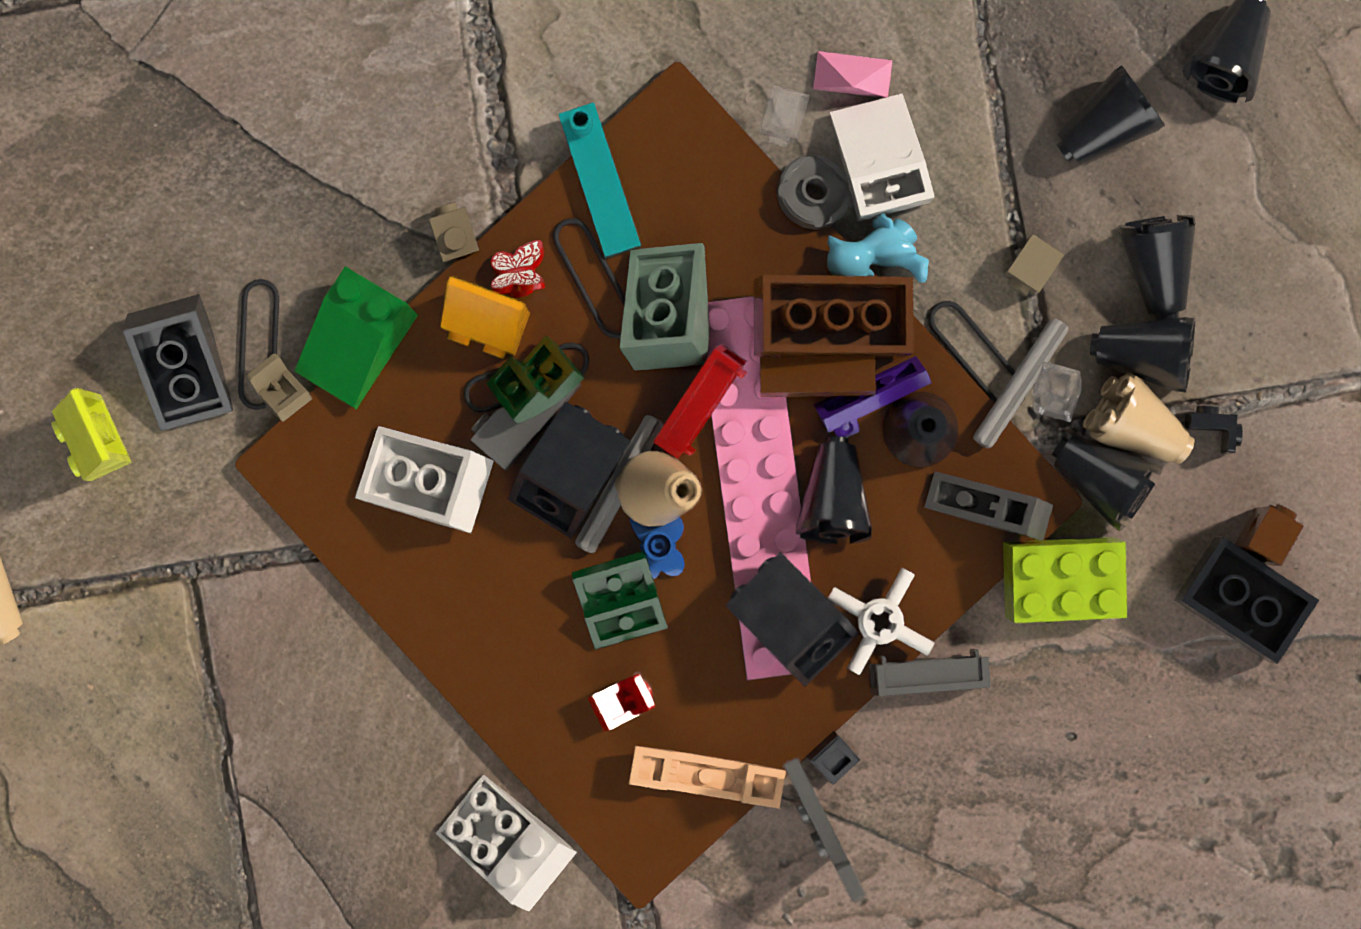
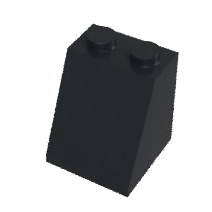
(568, 469)
(792, 618)

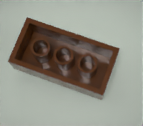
(833, 315)

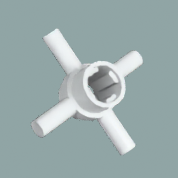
(896, 628)

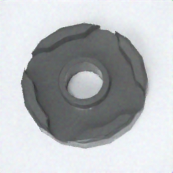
(805, 210)

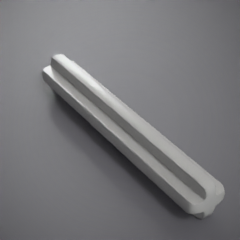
(1020, 383)
(608, 503)

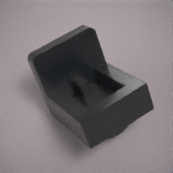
(1209, 419)

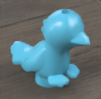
(885, 246)

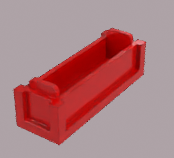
(700, 401)

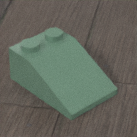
(666, 308)

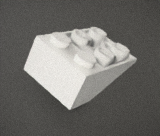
(881, 157)
(506, 844)

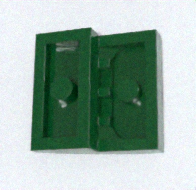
(535, 383)
(619, 600)

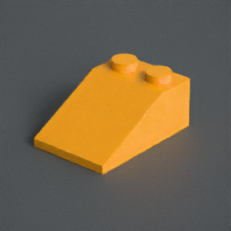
(483, 318)

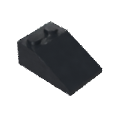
(178, 362)

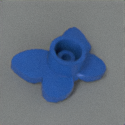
(660, 546)

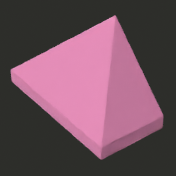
(852, 74)

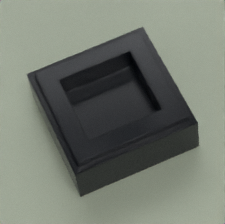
(833, 758)

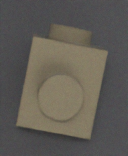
(453, 231)
(278, 387)

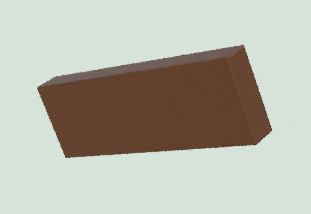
(817, 376)

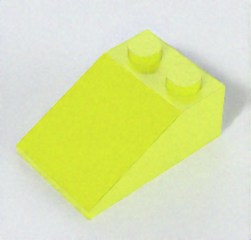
(89, 434)

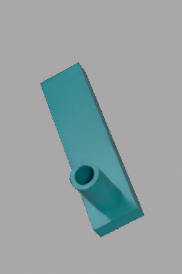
(599, 180)

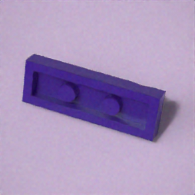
(841, 412)

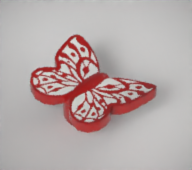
(517, 270)

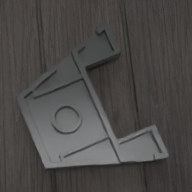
(824, 837)

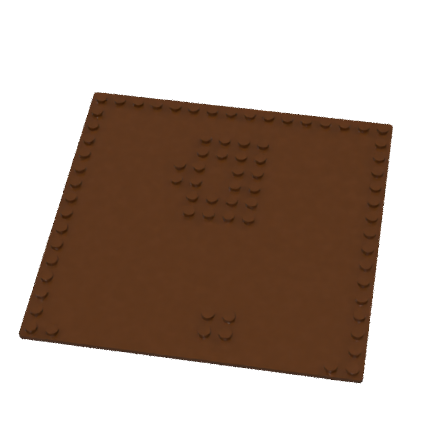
(498, 606)

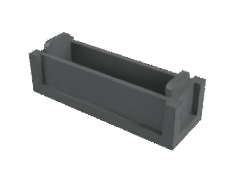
(929, 675)

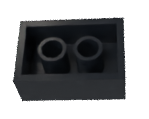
(1246, 600)

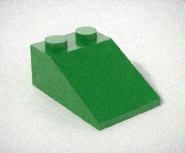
(353, 337)

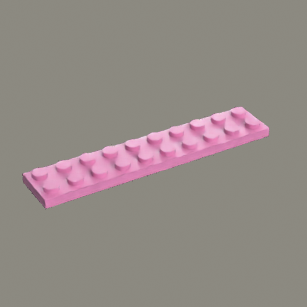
(754, 470)

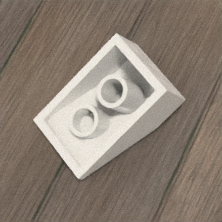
(424, 479)

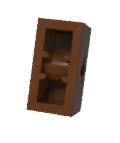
(1270, 534)

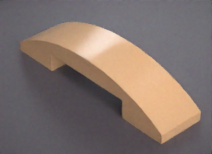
(707, 776)

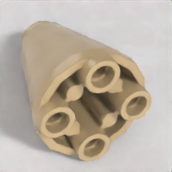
(1138, 421)
(656, 488)

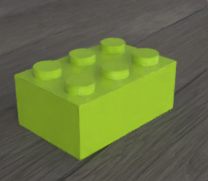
(1065, 579)

